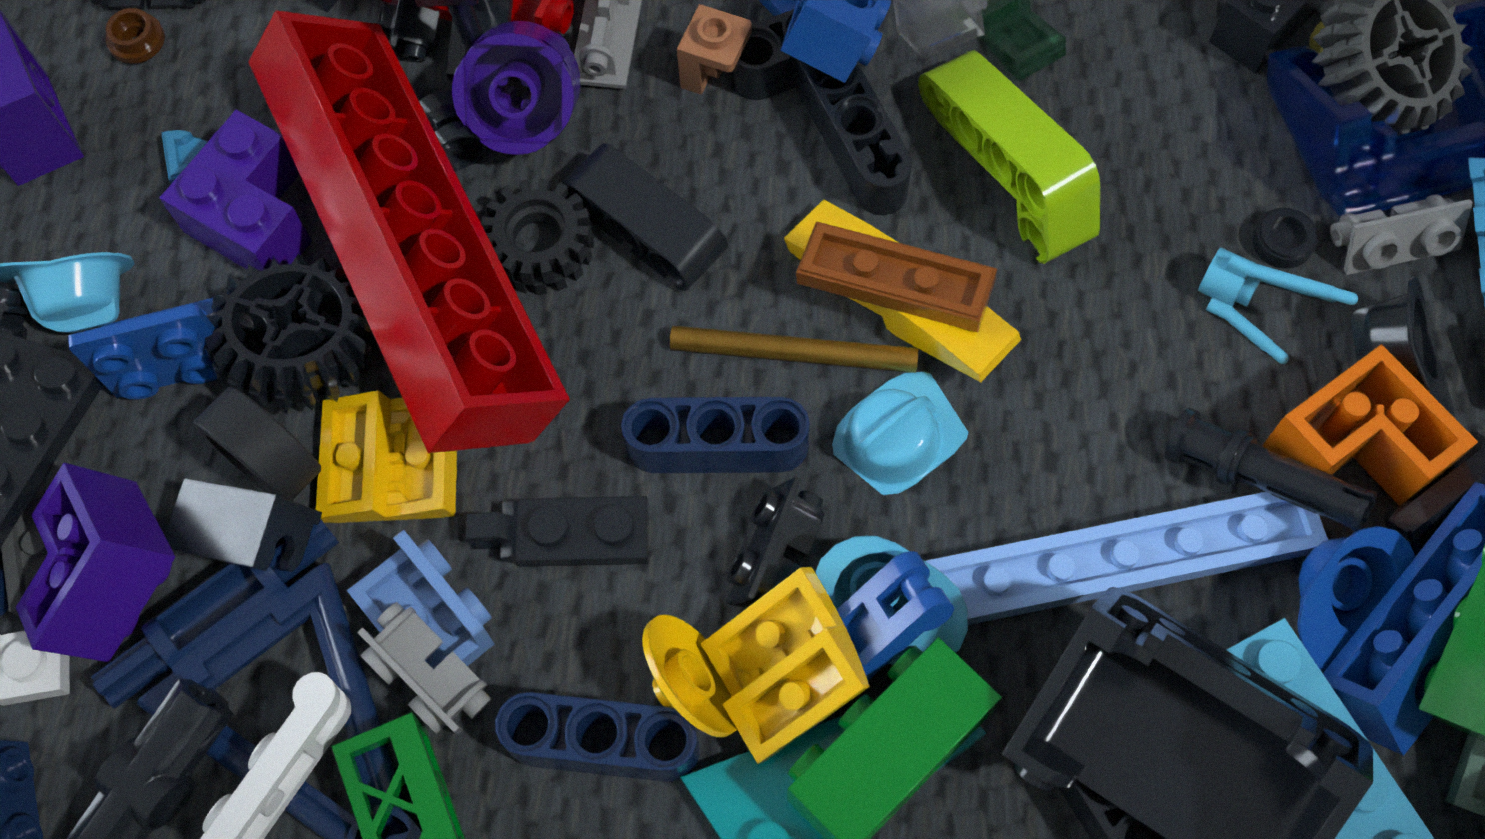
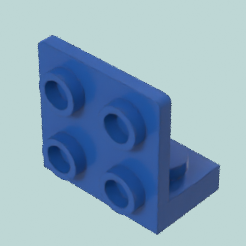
(149, 350)

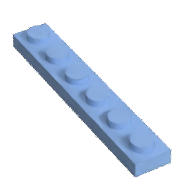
(1130, 555)

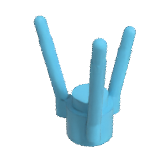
(1236, 280)

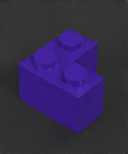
(234, 192)
(98, 566)

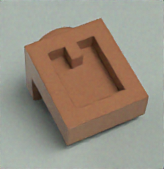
(710, 46)

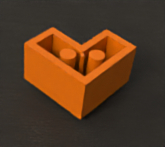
(1381, 421)

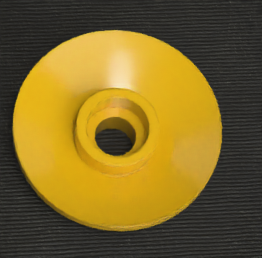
(686, 675)

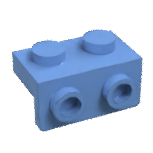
(416, 581)

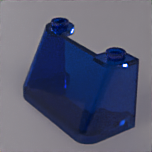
(1362, 162)

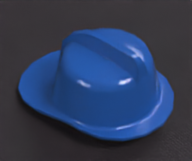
(1344, 584)

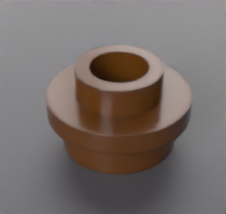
(129, 24)

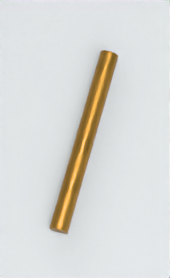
(794, 349)

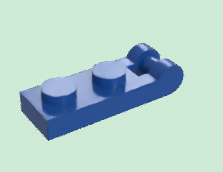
(874, 625)

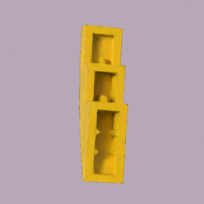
(960, 348)

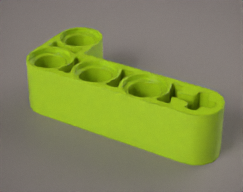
(1021, 149)

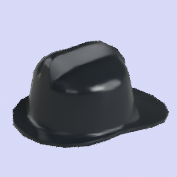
(1404, 331)

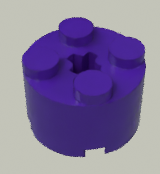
(494, 109)

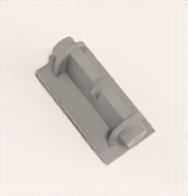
(607, 42)
(1409, 233)
(402, 653)

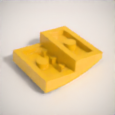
(379, 465)
(785, 664)

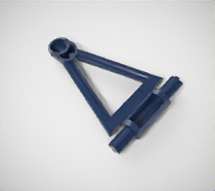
(228, 626)

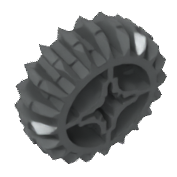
(1401, 90)

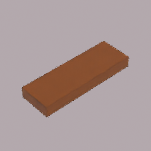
(896, 276)

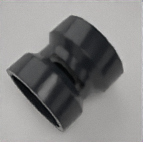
(457, 140)

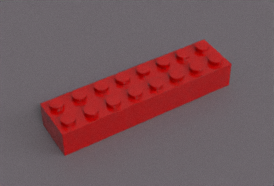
(406, 235)

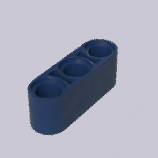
(691, 417)
(573, 716)

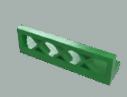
(416, 767)

